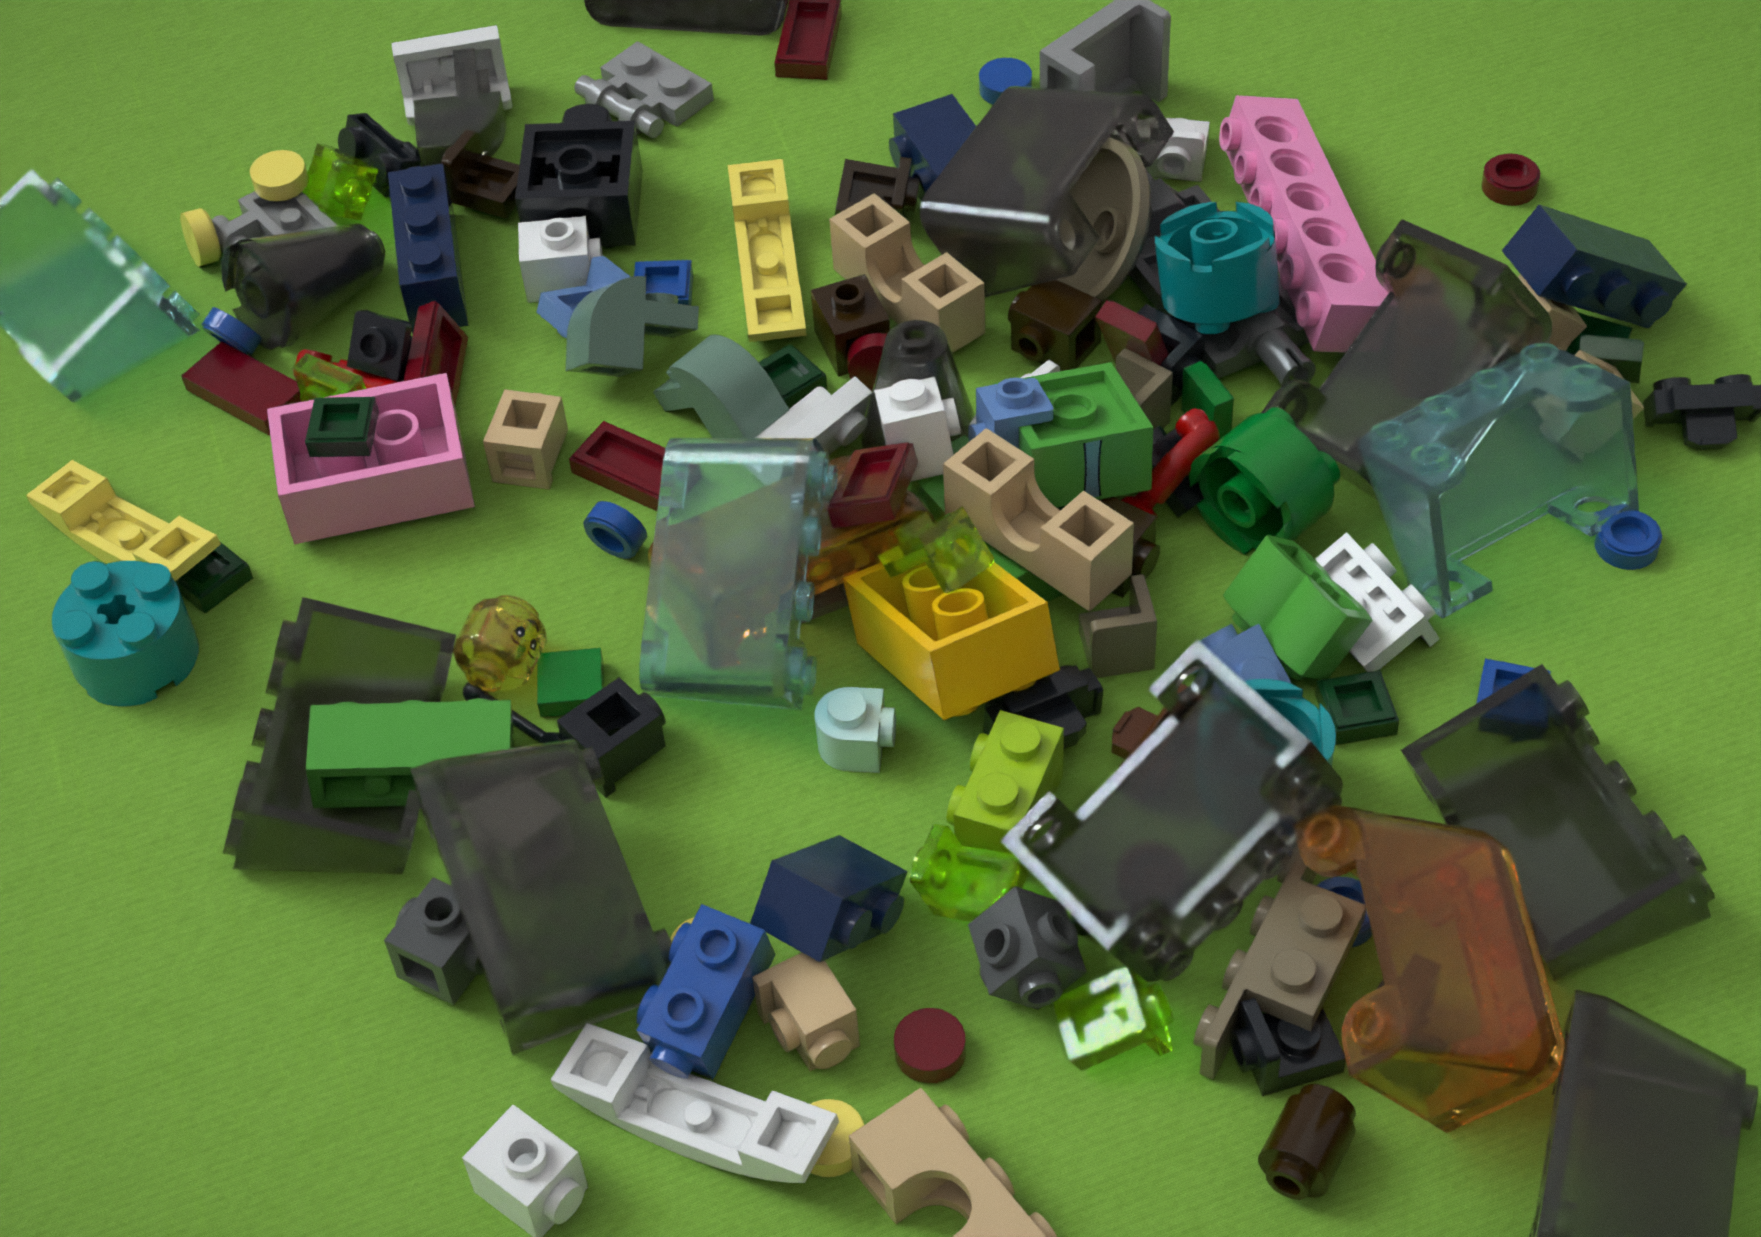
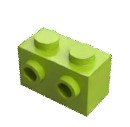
(1008, 777)

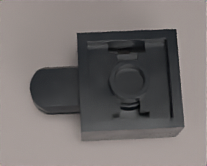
(583, 170)

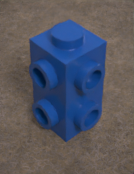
(703, 993)

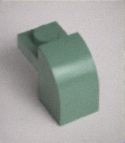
(611, 323)
(724, 388)

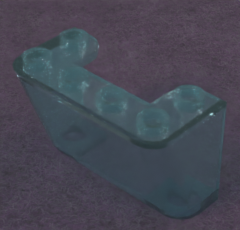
(76, 295)
(1496, 457)
(734, 570)

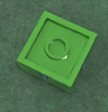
(1095, 439)

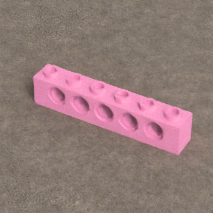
(1317, 237)

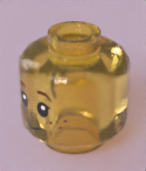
(500, 643)

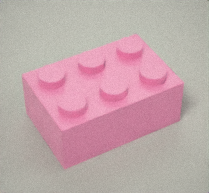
(412, 469)

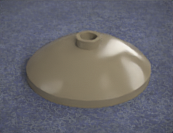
(1118, 205)

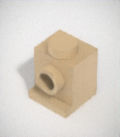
(525, 438)
(807, 1010)

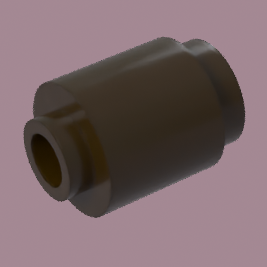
(1308, 1142)

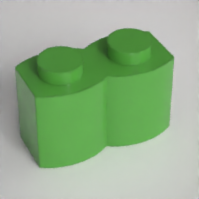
(1298, 608)

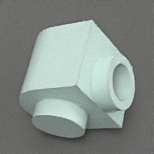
(854, 728)

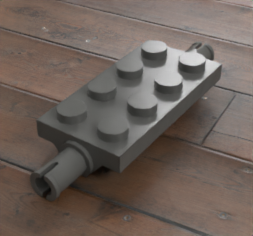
(1259, 338)

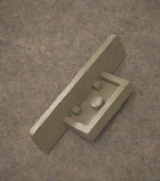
(1291, 962)

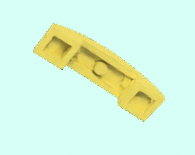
(766, 251)
(113, 529)

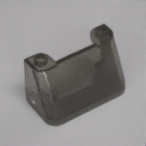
(1434, 329)
(541, 886)
(1639, 1130)

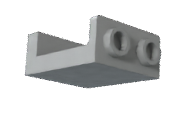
(1112, 51)

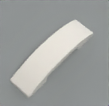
(693, 1115)

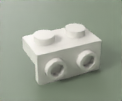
(428, 71)
(827, 417)

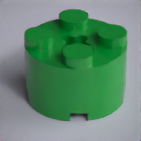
(1263, 481)

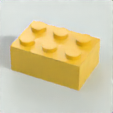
(956, 644)

